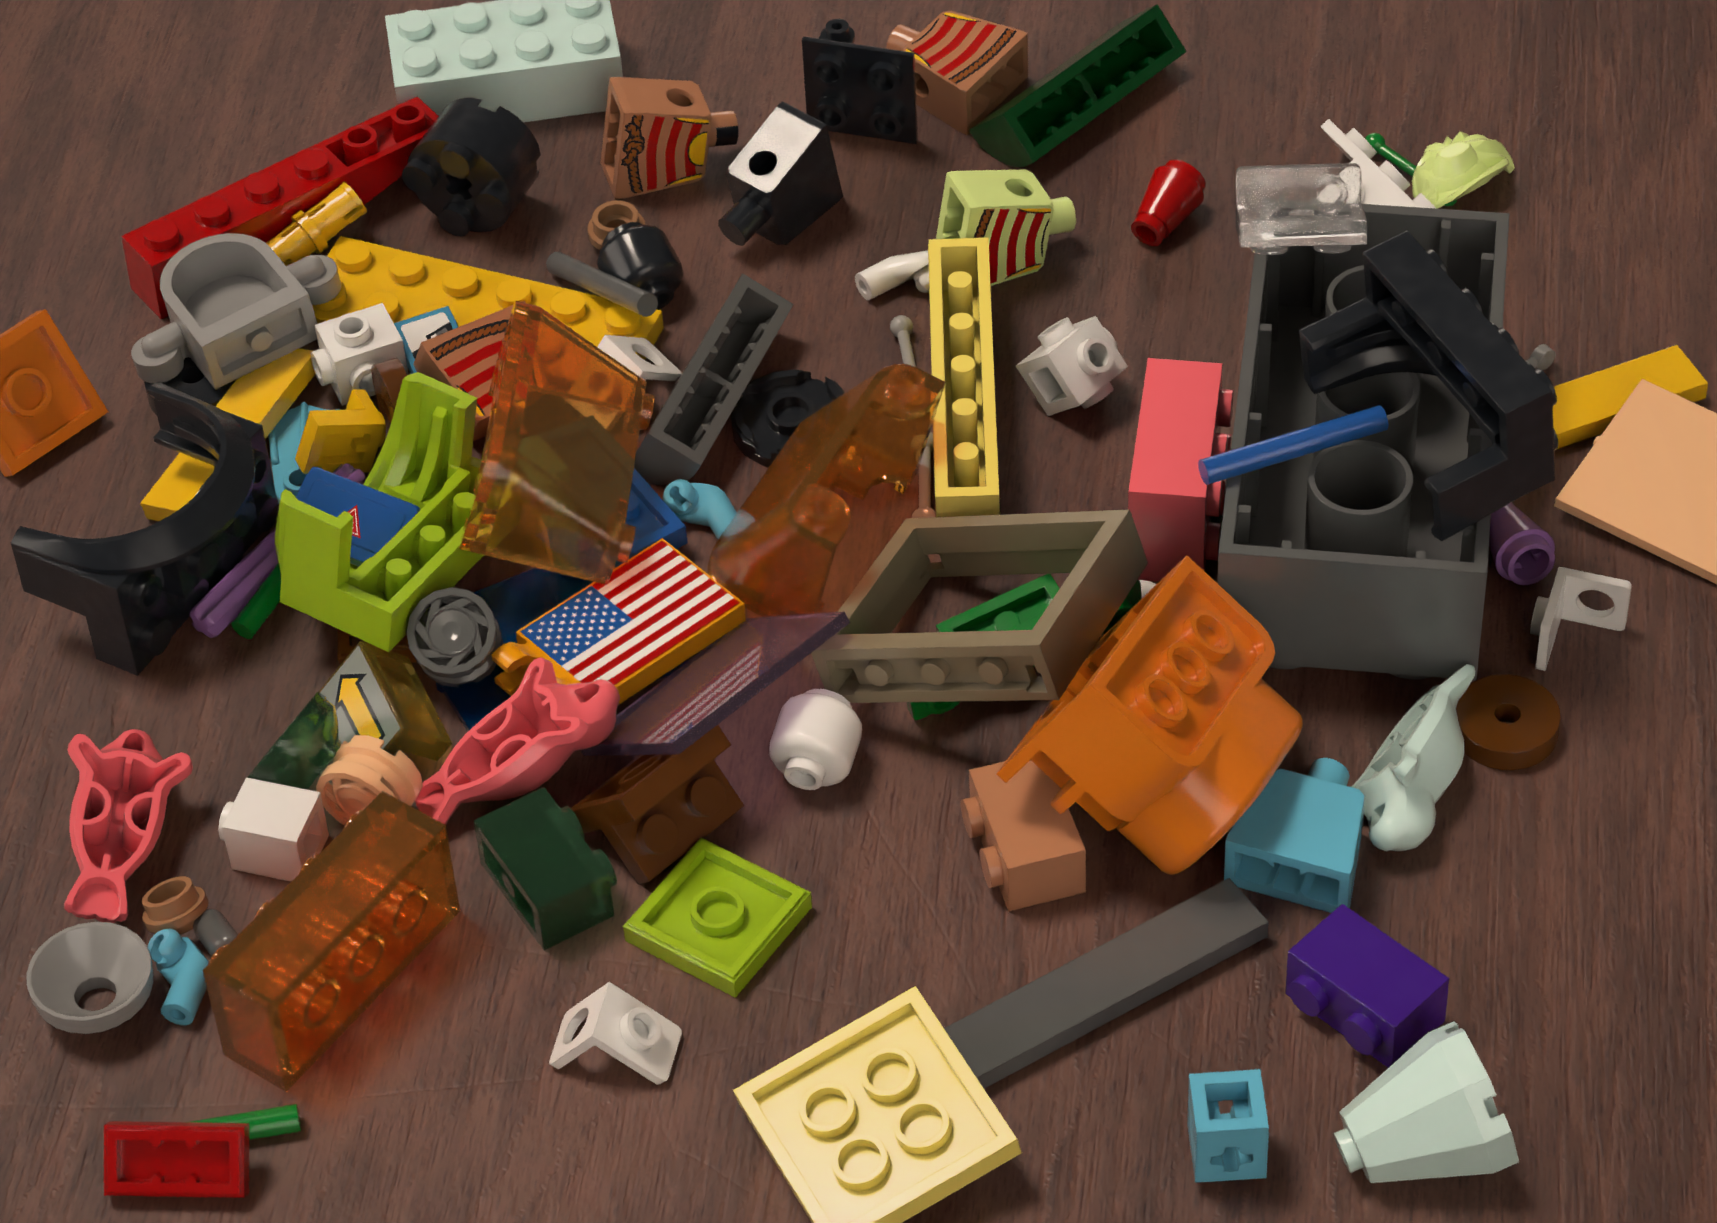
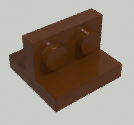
(662, 805)

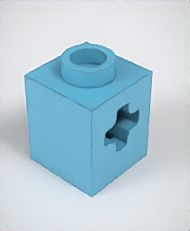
(1233, 1142)

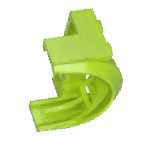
(421, 462)

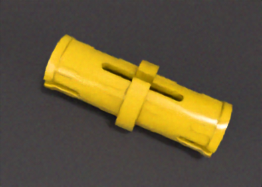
(318, 225)

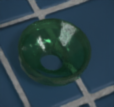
(303, 747)

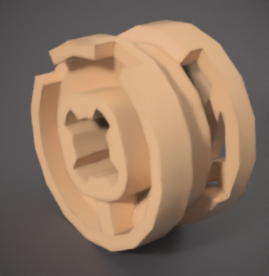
(362, 773)

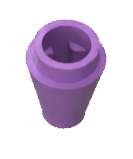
(1519, 544)

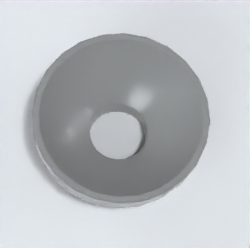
(84, 960)

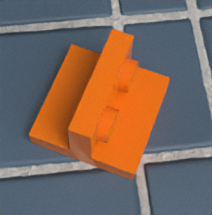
(41, 393)

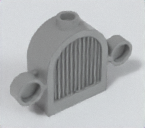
(233, 309)

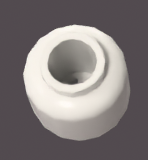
(817, 738)

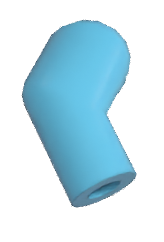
(700, 504)
(183, 969)

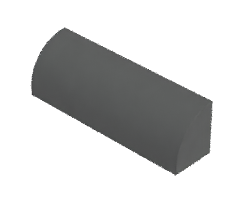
(711, 383)

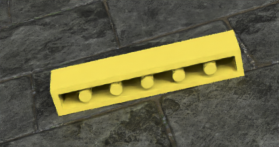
(963, 359)

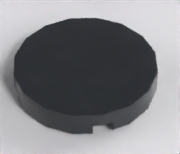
(760, 430)

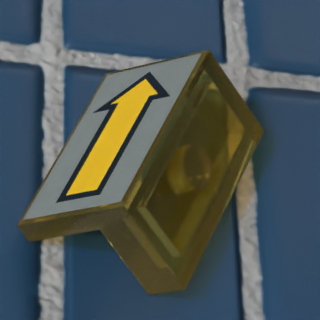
(384, 698)

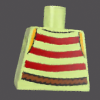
(1008, 210)

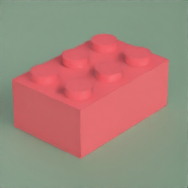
(1166, 494)

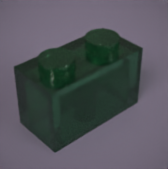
(546, 867)

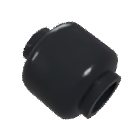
(642, 258)

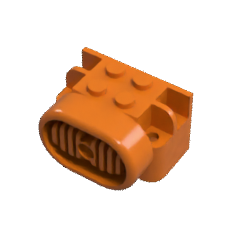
(1167, 722)

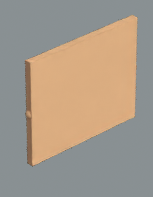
(1653, 479)

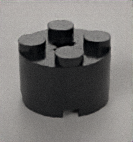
(473, 166)

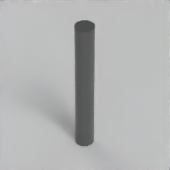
(602, 284)

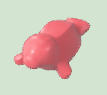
(521, 741)
(116, 817)

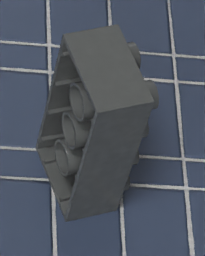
(1341, 539)

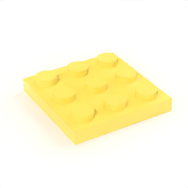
(878, 1118)

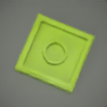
(718, 917)

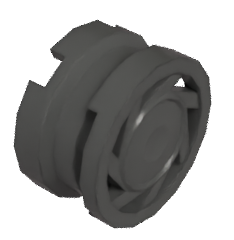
(454, 637)

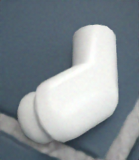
(893, 273)

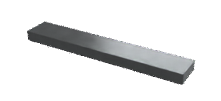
(1107, 982)

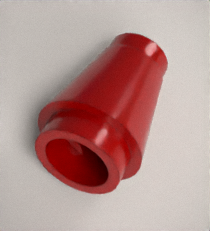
(1168, 201)

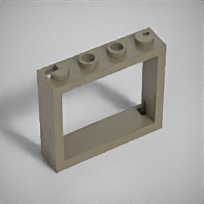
(878, 666)

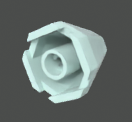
(1428, 1116)

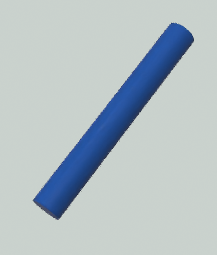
(1293, 445)

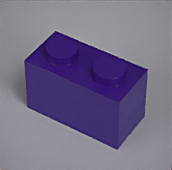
(1366, 986)

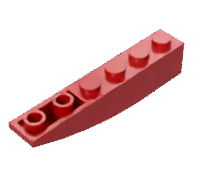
(261, 204)

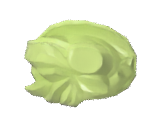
(1459, 167)

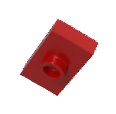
(176, 1159)

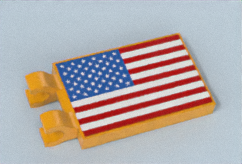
(628, 631)

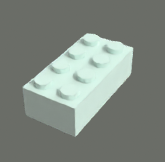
(509, 53)

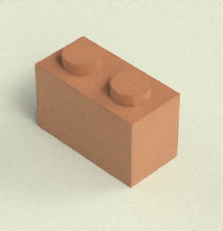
(1025, 841)

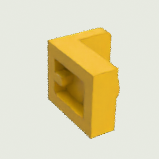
(342, 436)

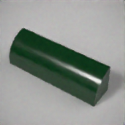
(1079, 89)

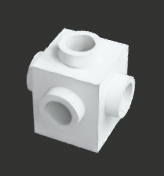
(352, 346)
(1072, 365)

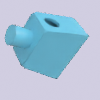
(1300, 838)

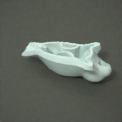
(1415, 767)

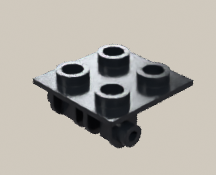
(859, 86)

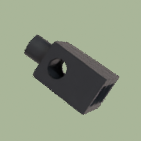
(781, 179)

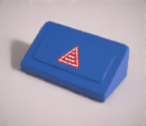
(374, 513)

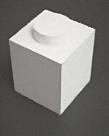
(273, 829)

